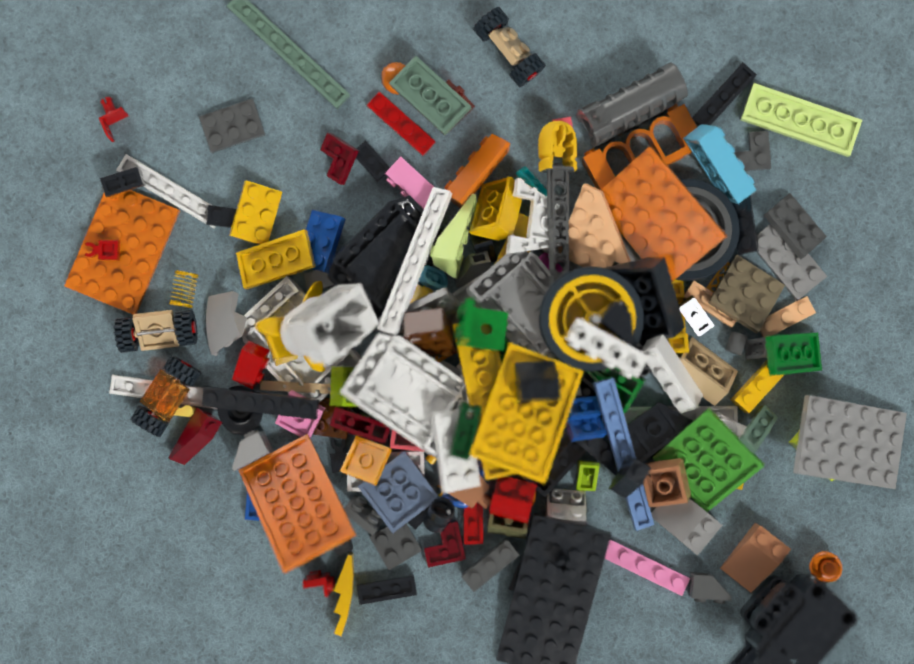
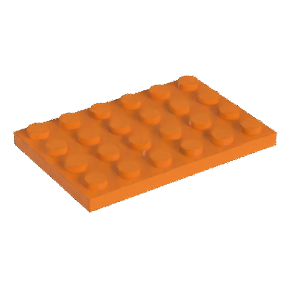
(660, 214)
(143, 231)
(296, 503)

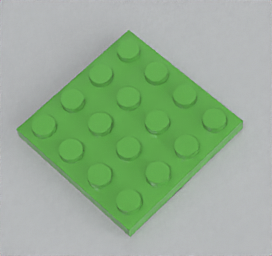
(712, 459)

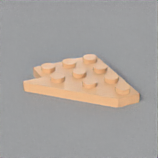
(593, 232)

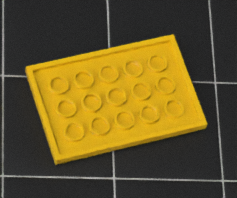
(525, 433)

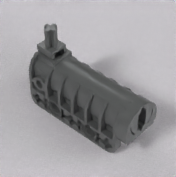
(633, 105)

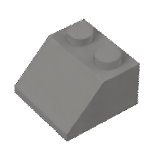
(251, 449)

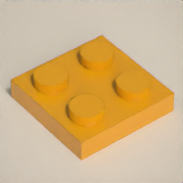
(366, 460)

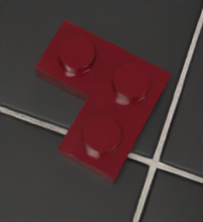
(342, 155)
(450, 550)

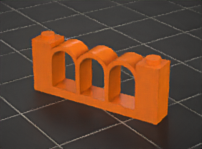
(679, 122)

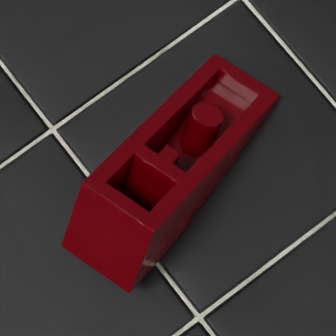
(360, 426)
(195, 436)

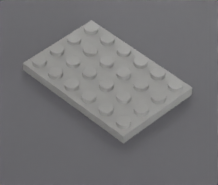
(849, 442)

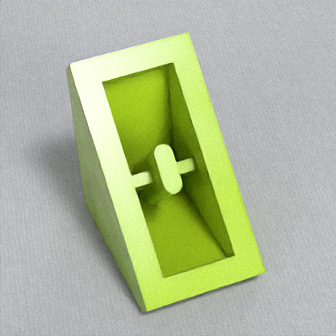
(587, 475)

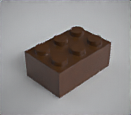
(430, 332)

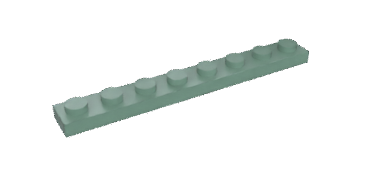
(289, 52)

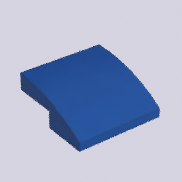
(585, 419)

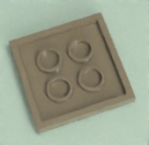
(746, 294)

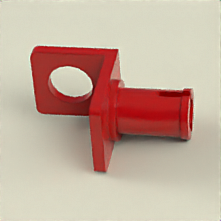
(112, 116)

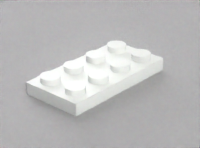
(453, 472)

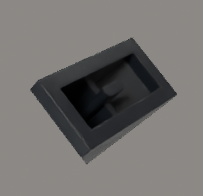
(483, 244)

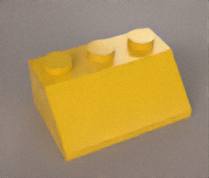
(496, 210)

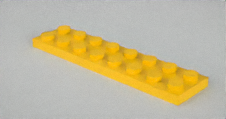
(479, 375)

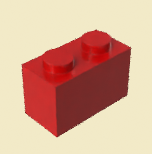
(250, 365)

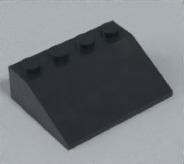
(657, 295)

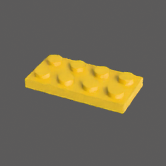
(275, 259)

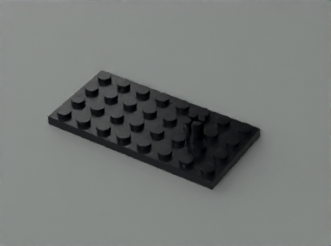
(553, 592)

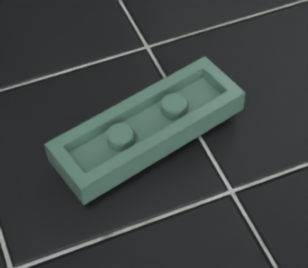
(758, 428)

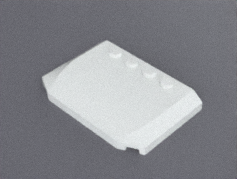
(279, 303)
(404, 388)

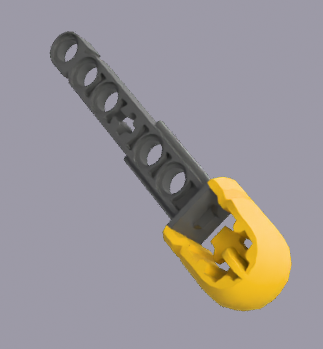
(557, 140)

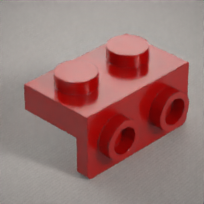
(317, 579)

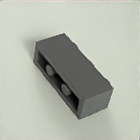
(490, 564)

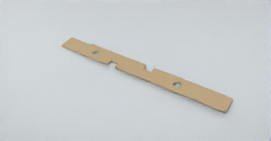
(307, 387)

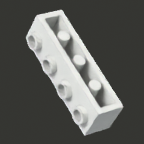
(606, 347)
(672, 374)

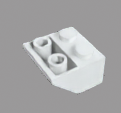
(567, 505)

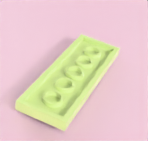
(801, 120)

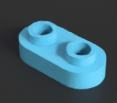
(433, 278)

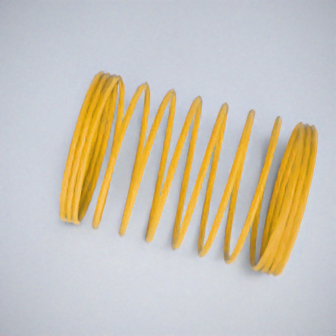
(179, 303)

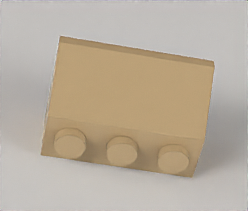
(708, 371)

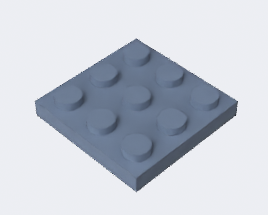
(399, 492)

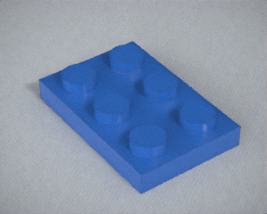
(324, 235)

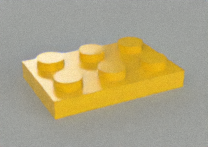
(255, 213)

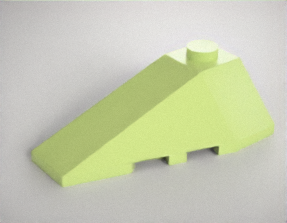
(449, 245)

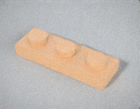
(703, 295)
(787, 317)

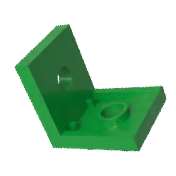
(469, 327)

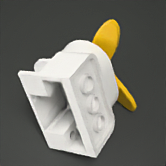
(324, 324)

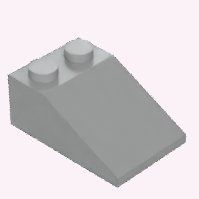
(688, 524)

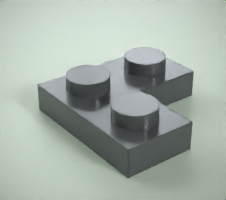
(759, 152)

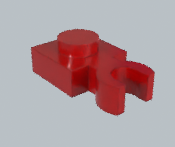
(106, 250)

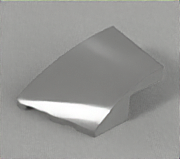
(222, 321)

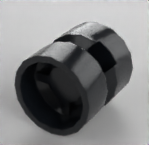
(438, 515)

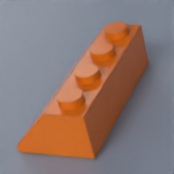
(478, 169)

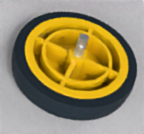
(584, 295)

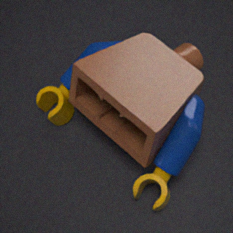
(471, 496)

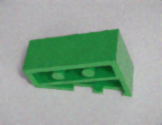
(626, 388)

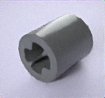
(736, 343)

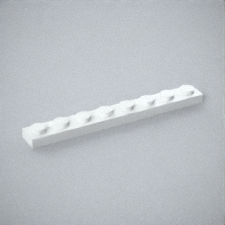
(414, 261)

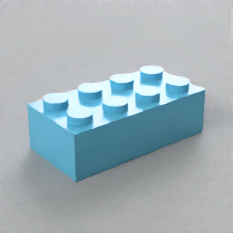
(720, 163)

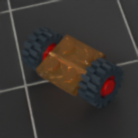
(165, 396)

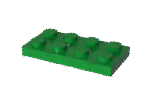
(793, 353)

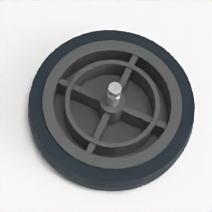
(724, 214)

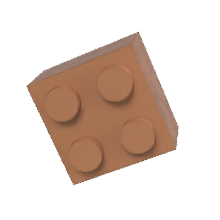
(667, 483)

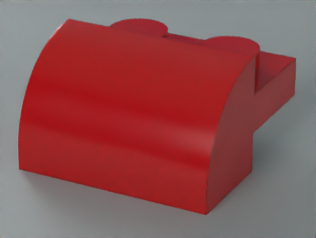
(513, 499)

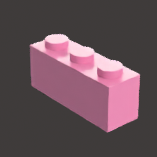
(409, 181)

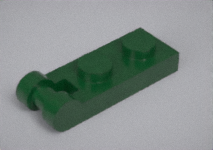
(464, 431)

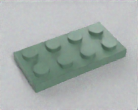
(430, 95)

